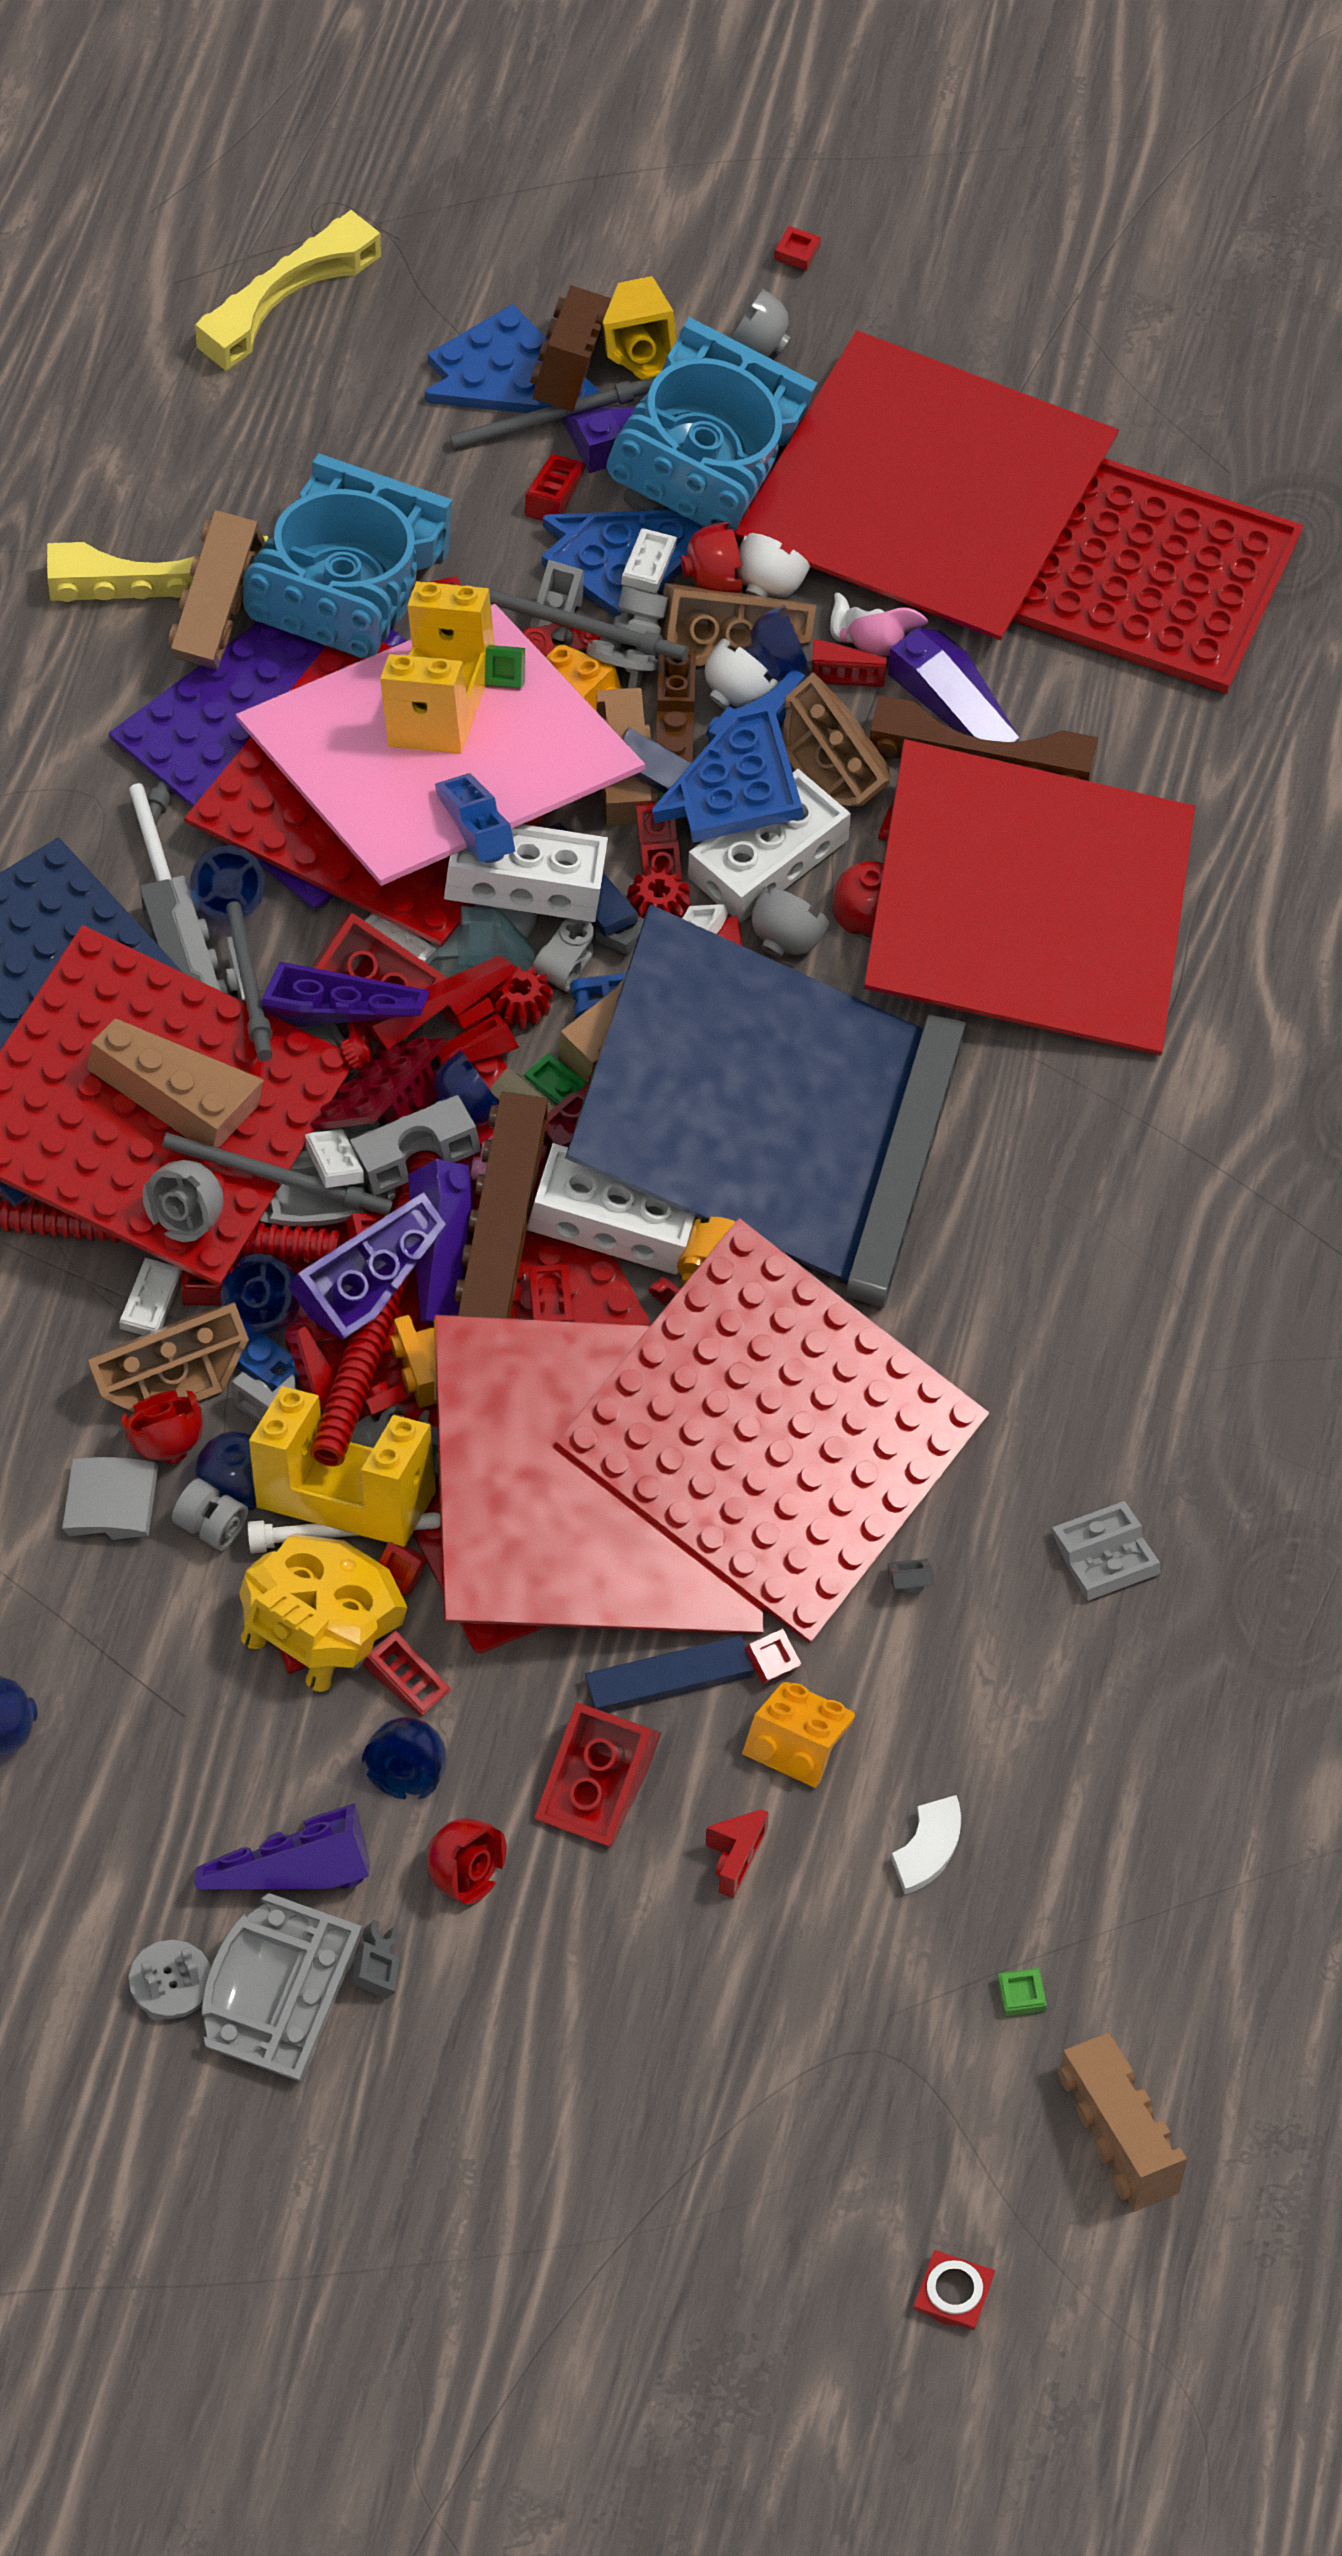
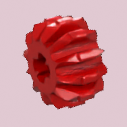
(661, 891)
(522, 998)

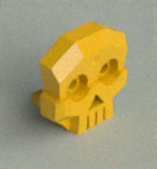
(319, 1604)

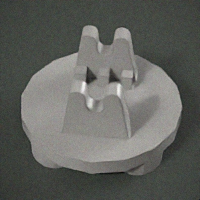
(623, 656)
(152, 1986)

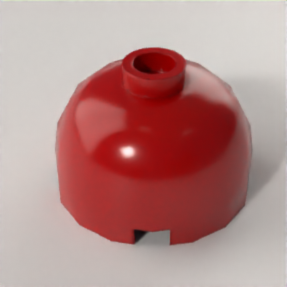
(713, 559)
(857, 896)
(164, 1426)
(465, 1858)

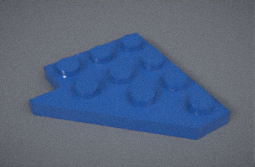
(491, 366)
(604, 543)
(736, 781)

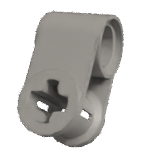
(566, 953)

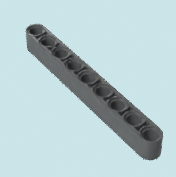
(906, 1161)

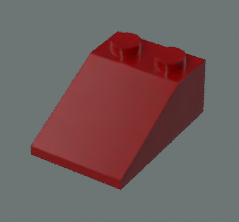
(367, 953)
(596, 1774)

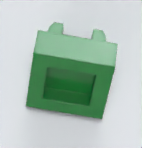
(505, 666)

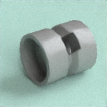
(641, 610)
(205, 1512)

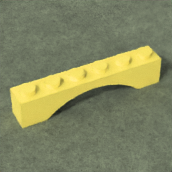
(337, 251)
(85, 573)

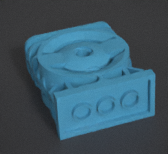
(699, 418)
(330, 556)

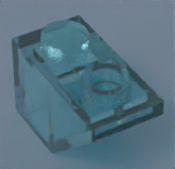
(489, 933)

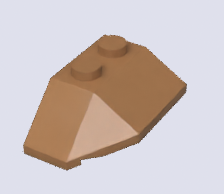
(831, 745)
(183, 1356)

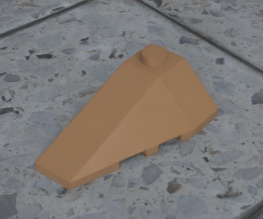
(706, 616)

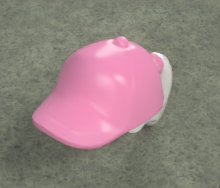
(872, 630)

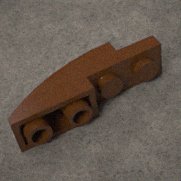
(676, 705)

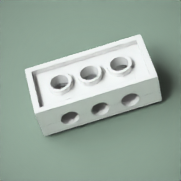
(741, 864)
(546, 875)
(607, 1215)

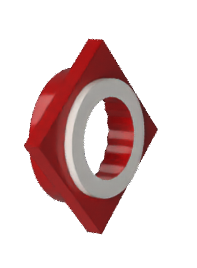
(962, 2314)

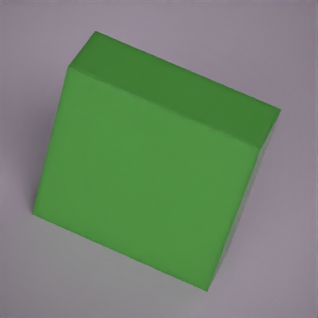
(1021, 1992)

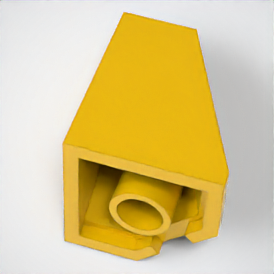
(639, 327)

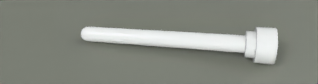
(265, 1535)

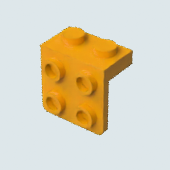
(584, 672)
(418, 1359)
(797, 1732)

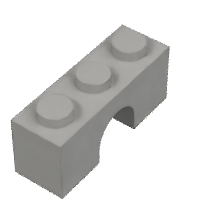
(438, 1128)

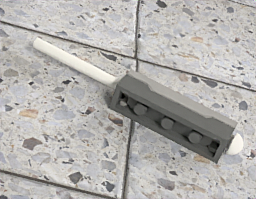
(171, 908)

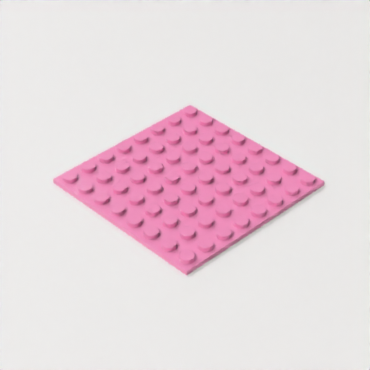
(524, 746)

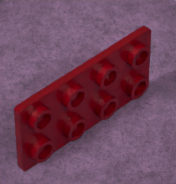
(391, 1083)

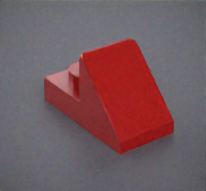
(738, 1842)

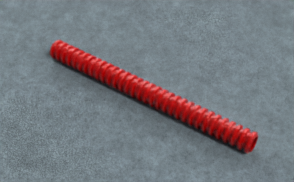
(263, 1240)
(358, 1366)

